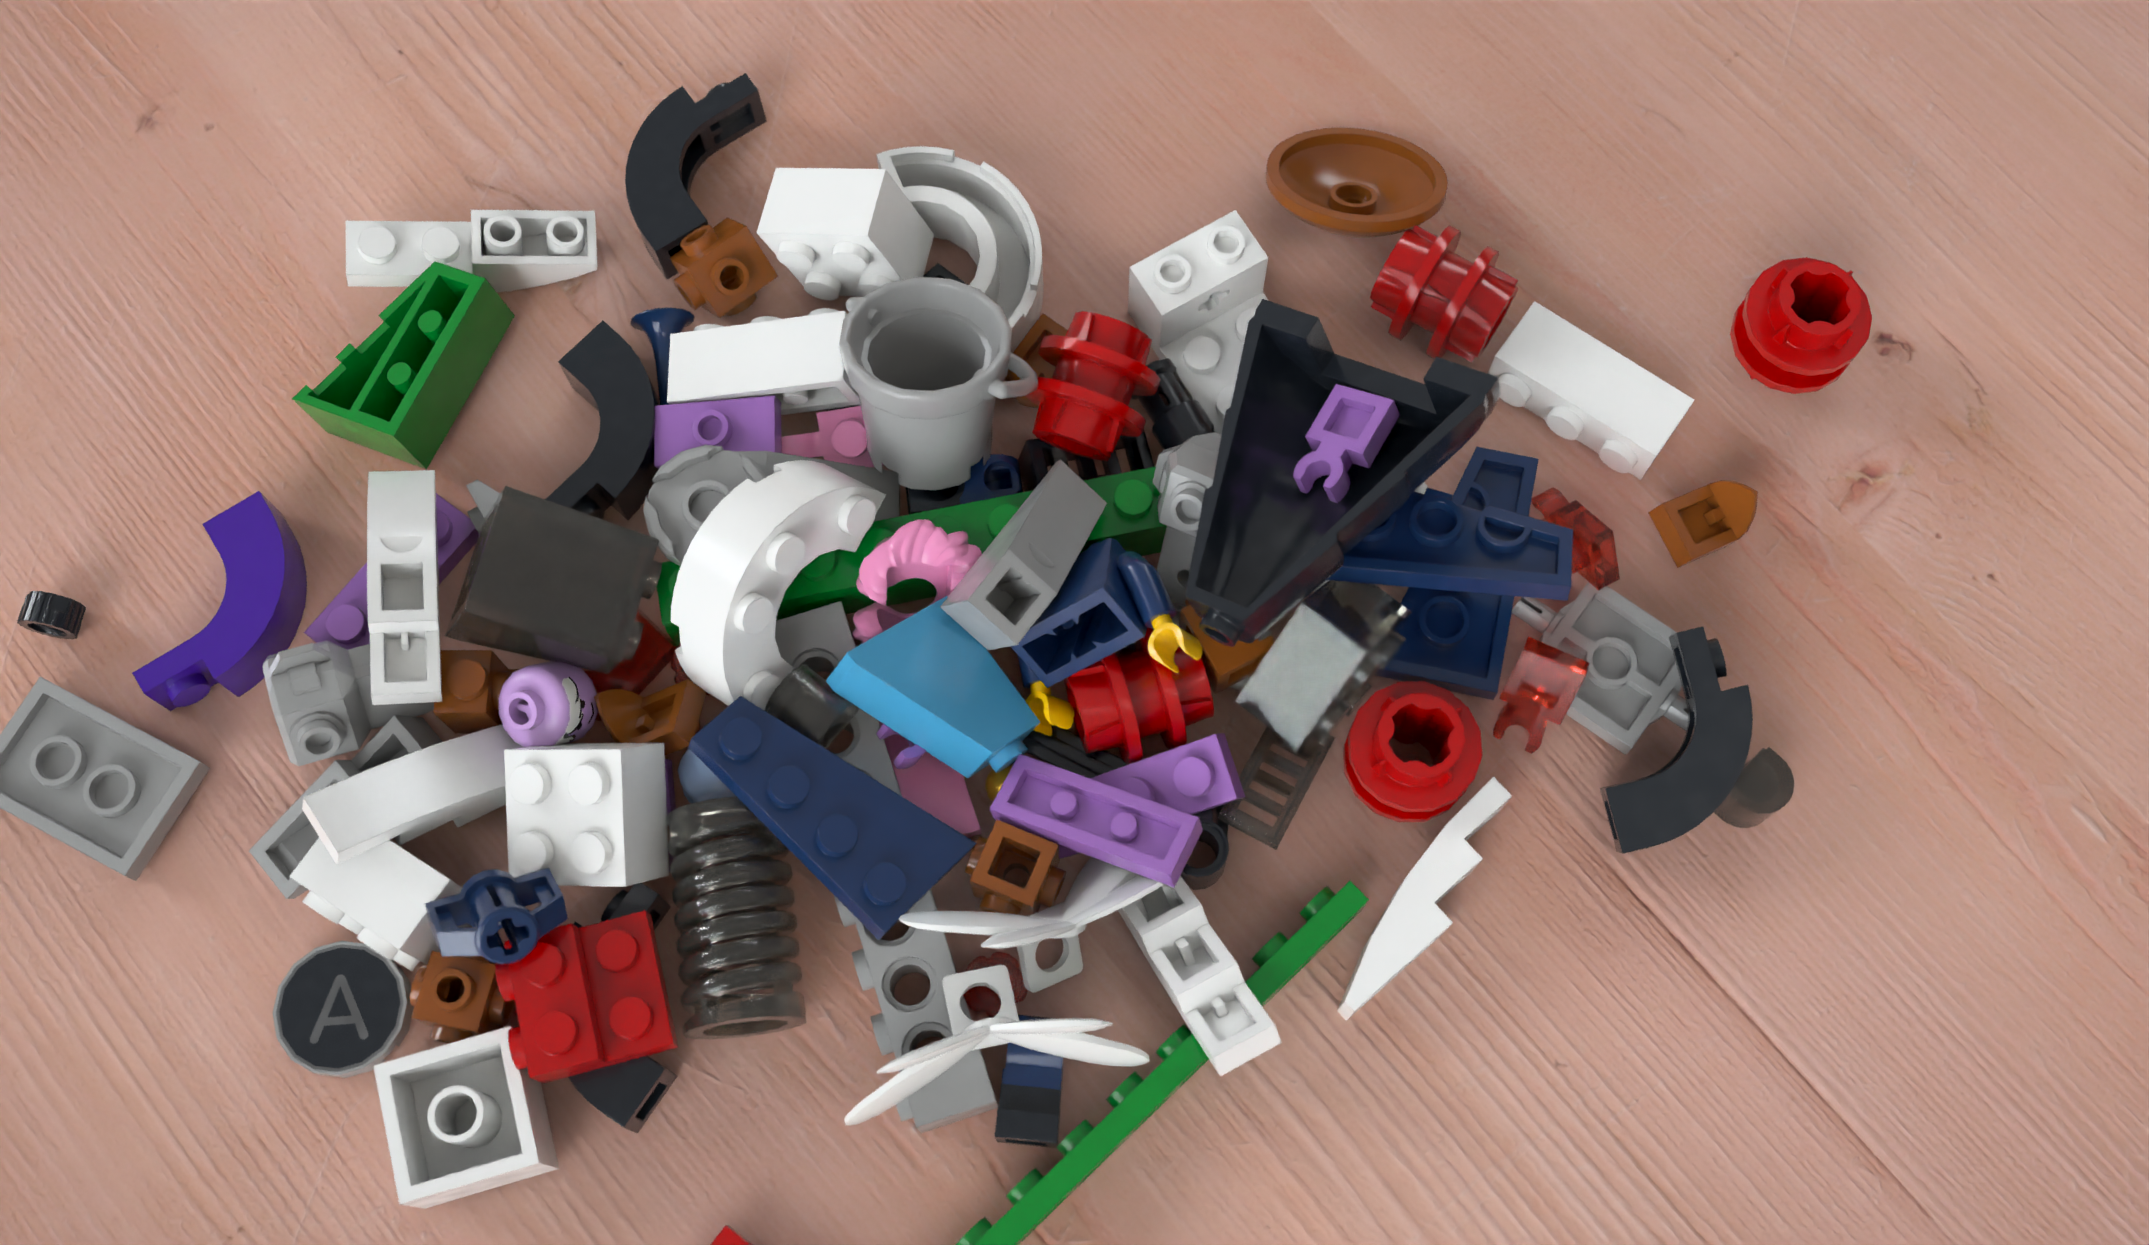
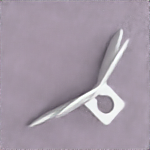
(1094, 894)
(1051, 1036)

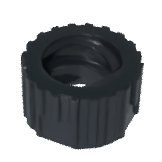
(51, 615)

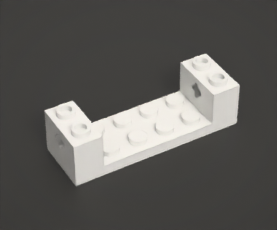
(1198, 308)

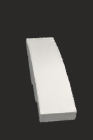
(412, 794)
(1412, 916)
(1200, 976)

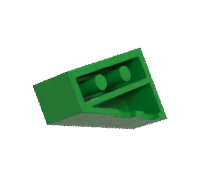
(415, 368)

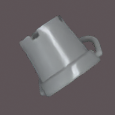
(928, 376)

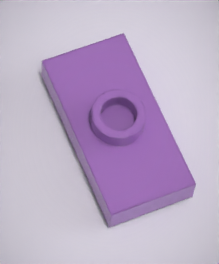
(728, 423)

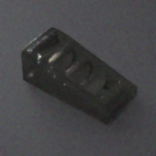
(1312, 751)

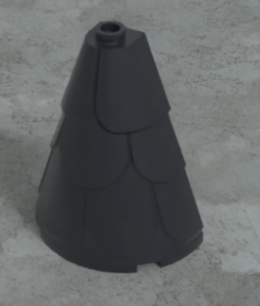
(1260, 536)

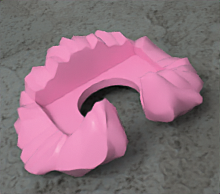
(912, 552)

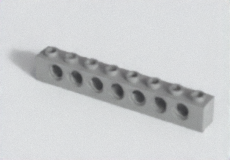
(964, 1090)

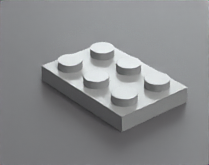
(92, 778)

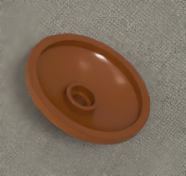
(1356, 181)

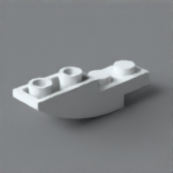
(501, 245)
(403, 587)

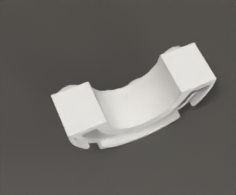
(984, 217)
(747, 561)

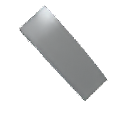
(293, 834)

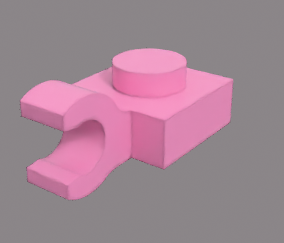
(838, 440)

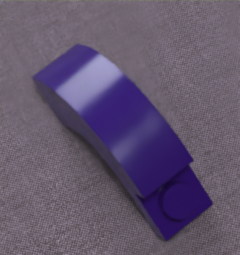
(255, 618)

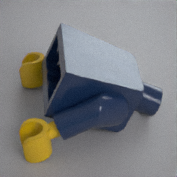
(1098, 610)

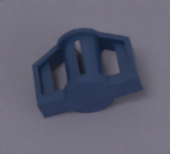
(497, 902)

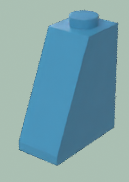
(938, 692)

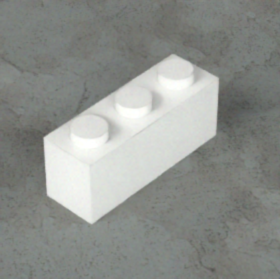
(768, 357)
(1588, 391)

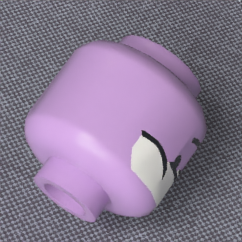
(547, 704)

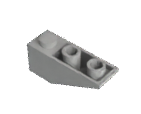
(1026, 561)

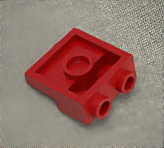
(588, 998)

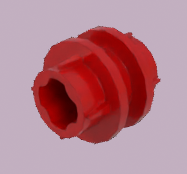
(1443, 293)
(1801, 325)
(1091, 387)
(1138, 697)
(1412, 715)

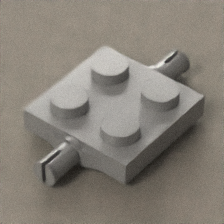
(1630, 659)

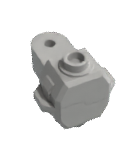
(1181, 479)
(325, 700)

